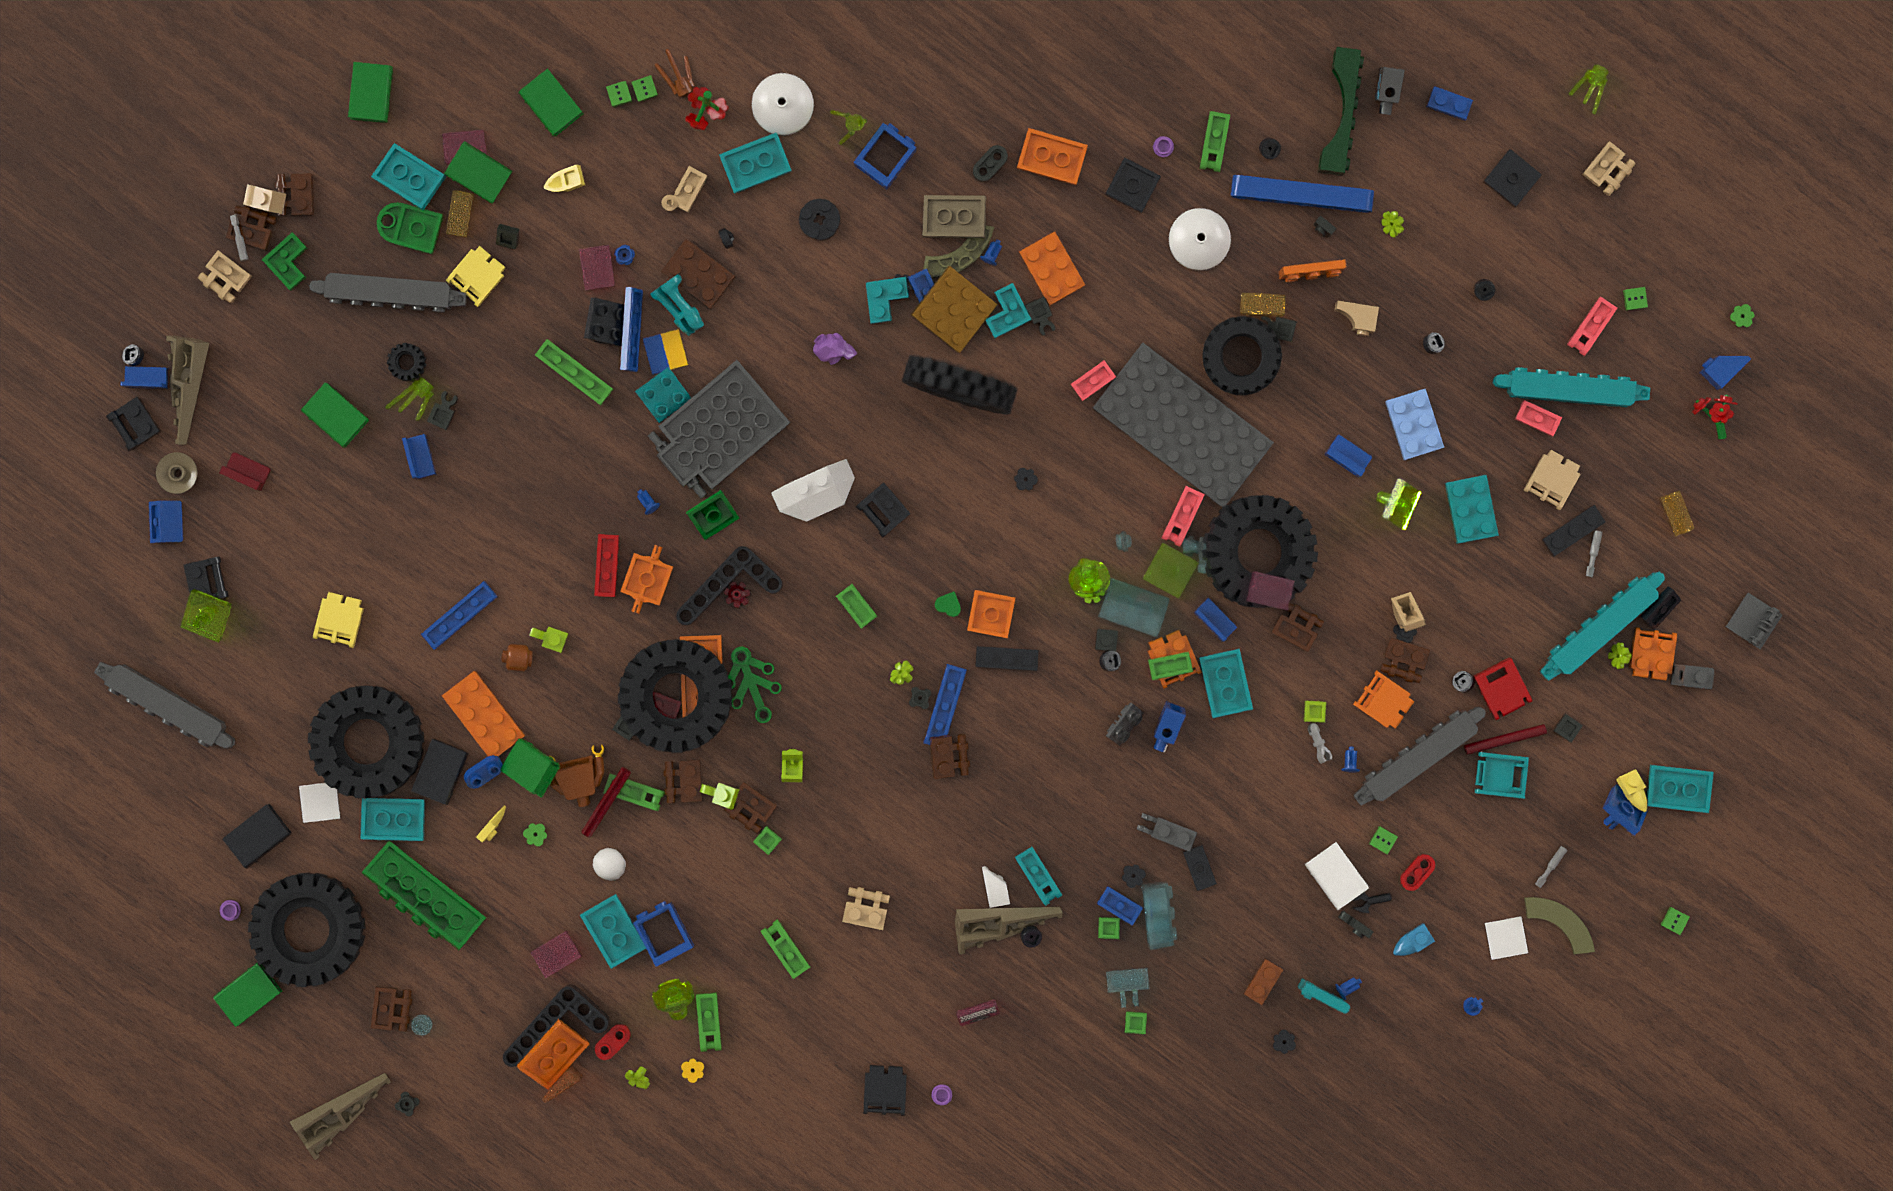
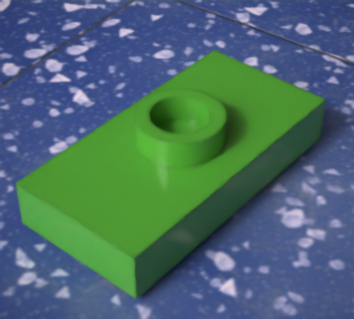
(856, 606)
(1170, 665)

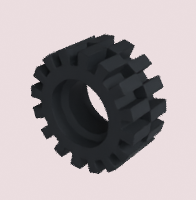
(419, 362)

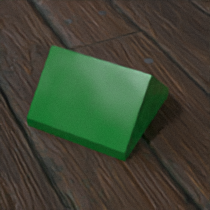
(712, 515)

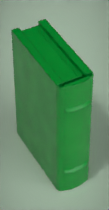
(370, 92)
(550, 103)
(478, 172)
(335, 415)
(530, 767)
(247, 994)

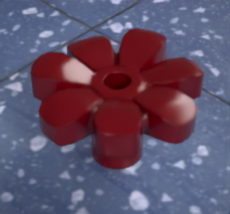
(741, 598)

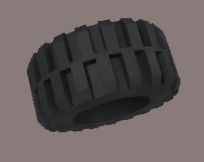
(1247, 327)

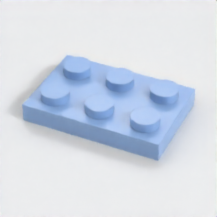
(1414, 424)

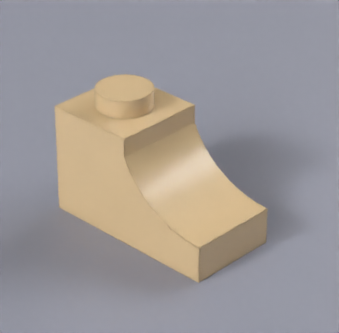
(264, 199)
(1361, 316)
(1407, 612)

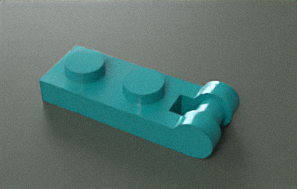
(1038, 875)

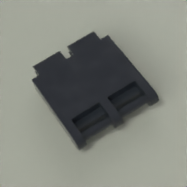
(885, 1090)

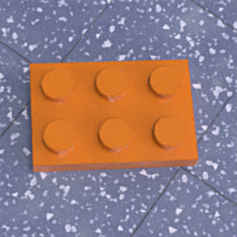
(1052, 156)
(1052, 268)
(1312, 270)
(553, 1054)

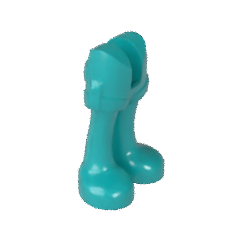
(688, 318)

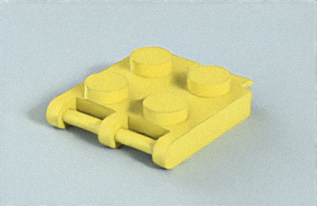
(477, 275)
(339, 619)

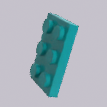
(755, 163)
(408, 176)
(1471, 509)
(1225, 683)
(1679, 788)
(393, 819)
(613, 931)

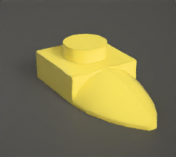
(565, 179)
(1633, 788)
(489, 831)

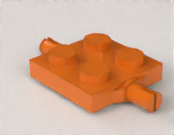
(647, 579)

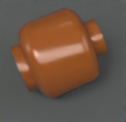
(517, 657)

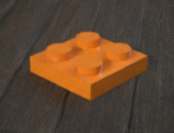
(991, 614)

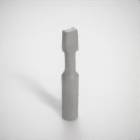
(239, 238)
(1594, 552)
(1551, 866)

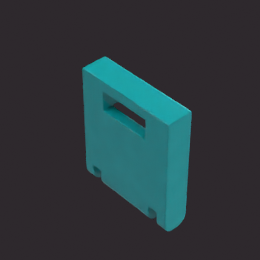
(1497, 774)
(1311, 990)

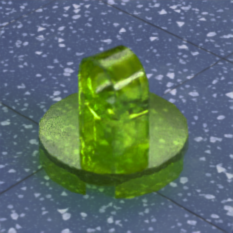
(1089, 578)
(673, 997)

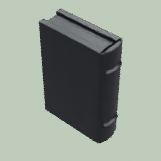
(440, 771)
(257, 836)

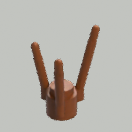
(682, 85)

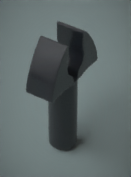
(1371, 900)

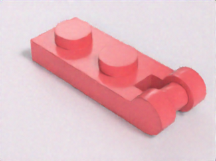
(1592, 325)
(1183, 515)

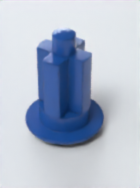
(992, 253)
(647, 502)
(1350, 761)
(1348, 987)
(1472, 1006)

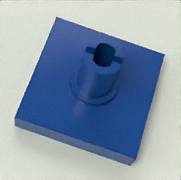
(1622, 812)

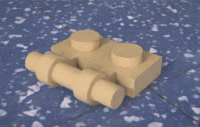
(1603, 165)
(229, 272)
(863, 914)

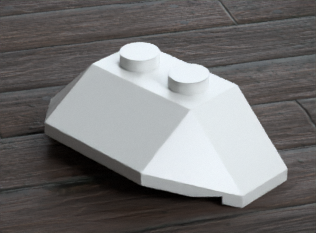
(816, 492)

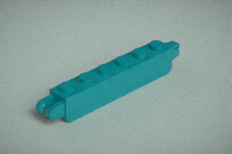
(1572, 388)
(1603, 626)

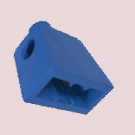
(1172, 718)

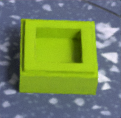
(1314, 711)

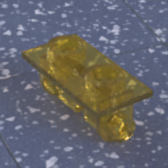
(1677, 513)

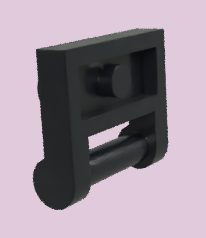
(139, 420)
(889, 506)
(198, 577)

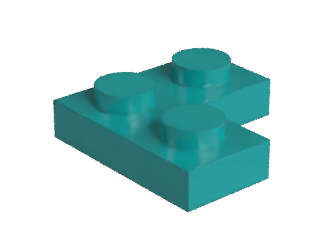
(881, 293)
(1013, 313)

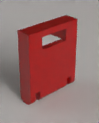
(1505, 692)

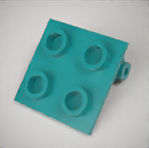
(663, 394)

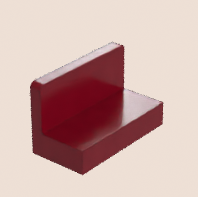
(246, 471)

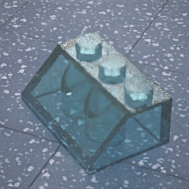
(1133, 607)
(1158, 915)

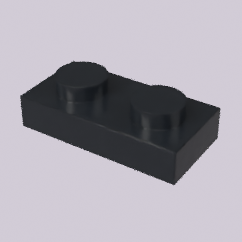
(1661, 608)

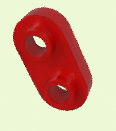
(1417, 872)
(612, 1042)

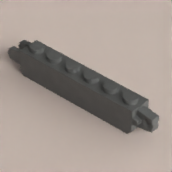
(389, 291)
(166, 704)
(1421, 756)

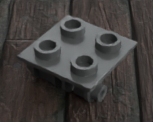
(1754, 620)
(1121, 730)

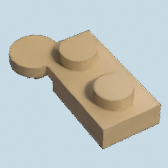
(686, 191)

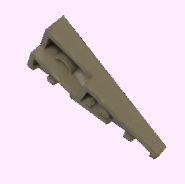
(188, 362)
(983, 925)
(323, 1123)

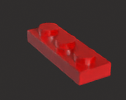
(606, 565)

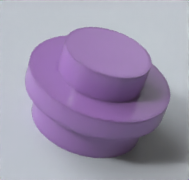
(1163, 146)
(230, 910)
(941, 1094)

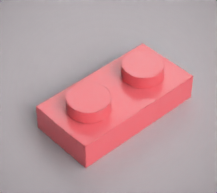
(1093, 380)
(1538, 418)

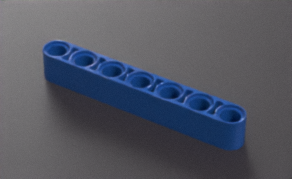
(1302, 193)

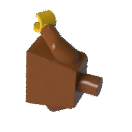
(579, 777)

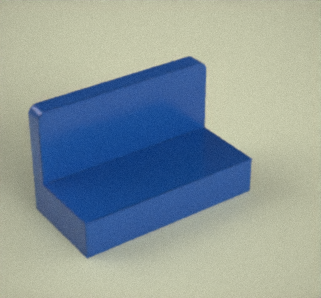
(146, 377)
(419, 456)
(1348, 456)
(165, 521)
(1215, 619)

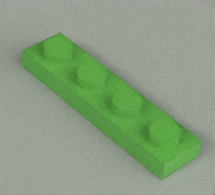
(574, 372)

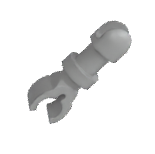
(1314, 730)

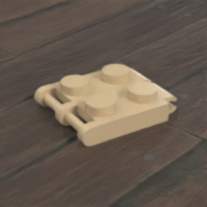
(1553, 478)

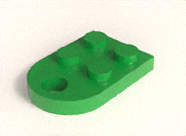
(410, 227)

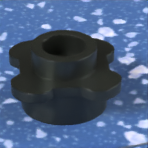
(925, 694)
(408, 1110)

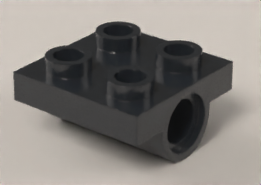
(605, 322)

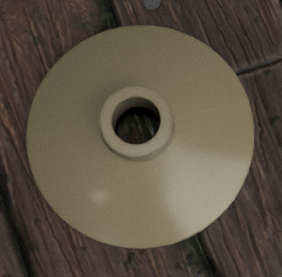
(166, 473)

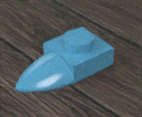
(1414, 941)

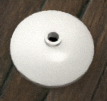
(784, 118)
(1196, 253)

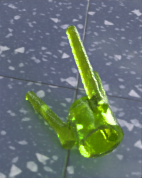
(1597, 77)
(853, 123)
(420, 388)

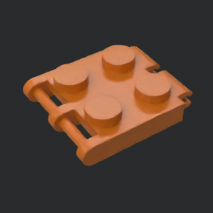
(1175, 645)
(1652, 654)
(1384, 701)

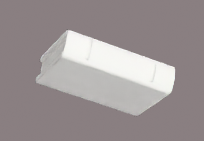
(1336, 876)

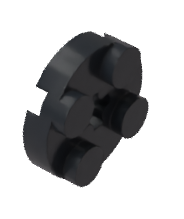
(830, 224)

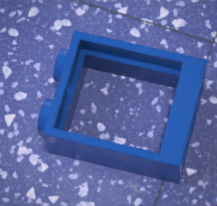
(872, 172)
(673, 952)

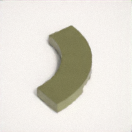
(960, 258)
(1563, 918)

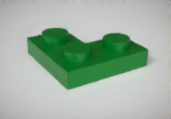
(281, 261)

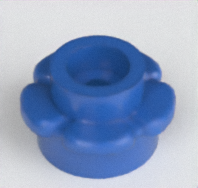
(619, 255)

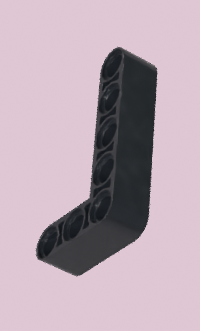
(725, 581)
(550, 1019)

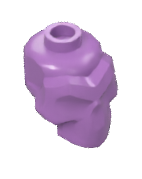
(832, 348)

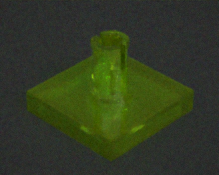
(1399, 503)
(1170, 570)
(206, 615)

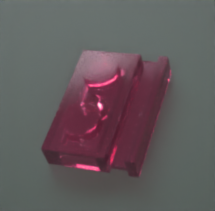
(454, 140)
(597, 267)
(1270, 590)
(556, 954)

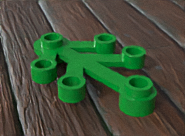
(751, 680)

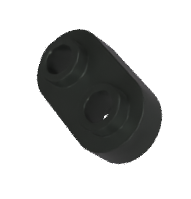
(989, 163)

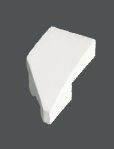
(995, 888)

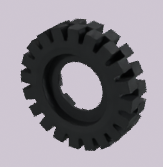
(959, 384)
(1251, 514)
(638, 704)
(329, 749)
(344, 929)

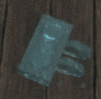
(1127, 980)

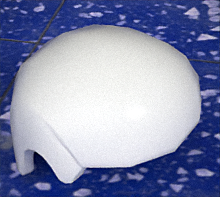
(609, 864)

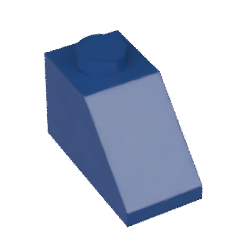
(1723, 369)

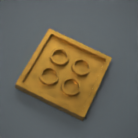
(954, 309)

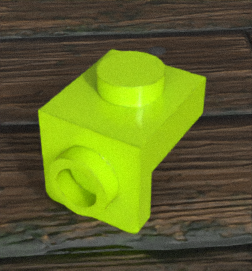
(792, 766)

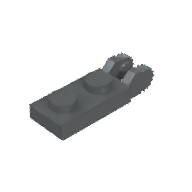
(1169, 832)

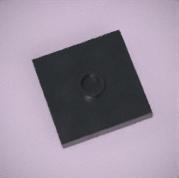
(1512, 178)
(1132, 185)

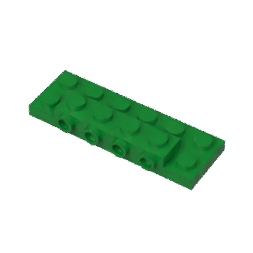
(423, 896)

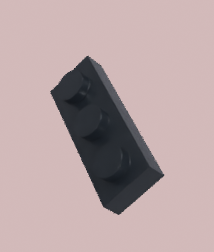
(1573, 530)
(1007, 658)

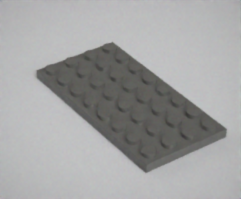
(1183, 425)

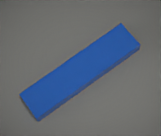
(631, 329)
(459, 615)
(945, 702)

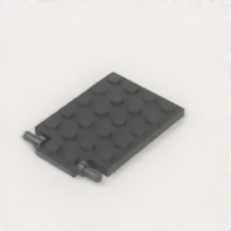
(718, 429)

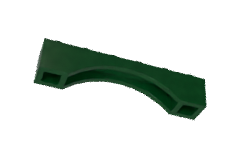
(1345, 69)

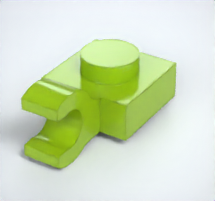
(552, 639)
(723, 794)

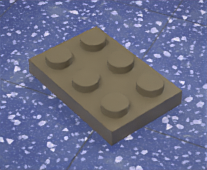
(954, 216)

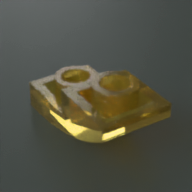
(459, 213)
(1262, 304)

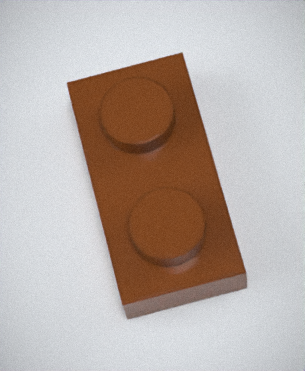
(1263, 981)

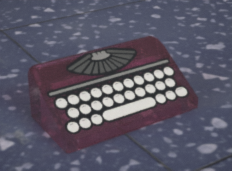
(977, 1012)

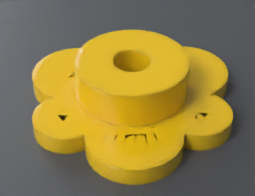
(687, 1073)

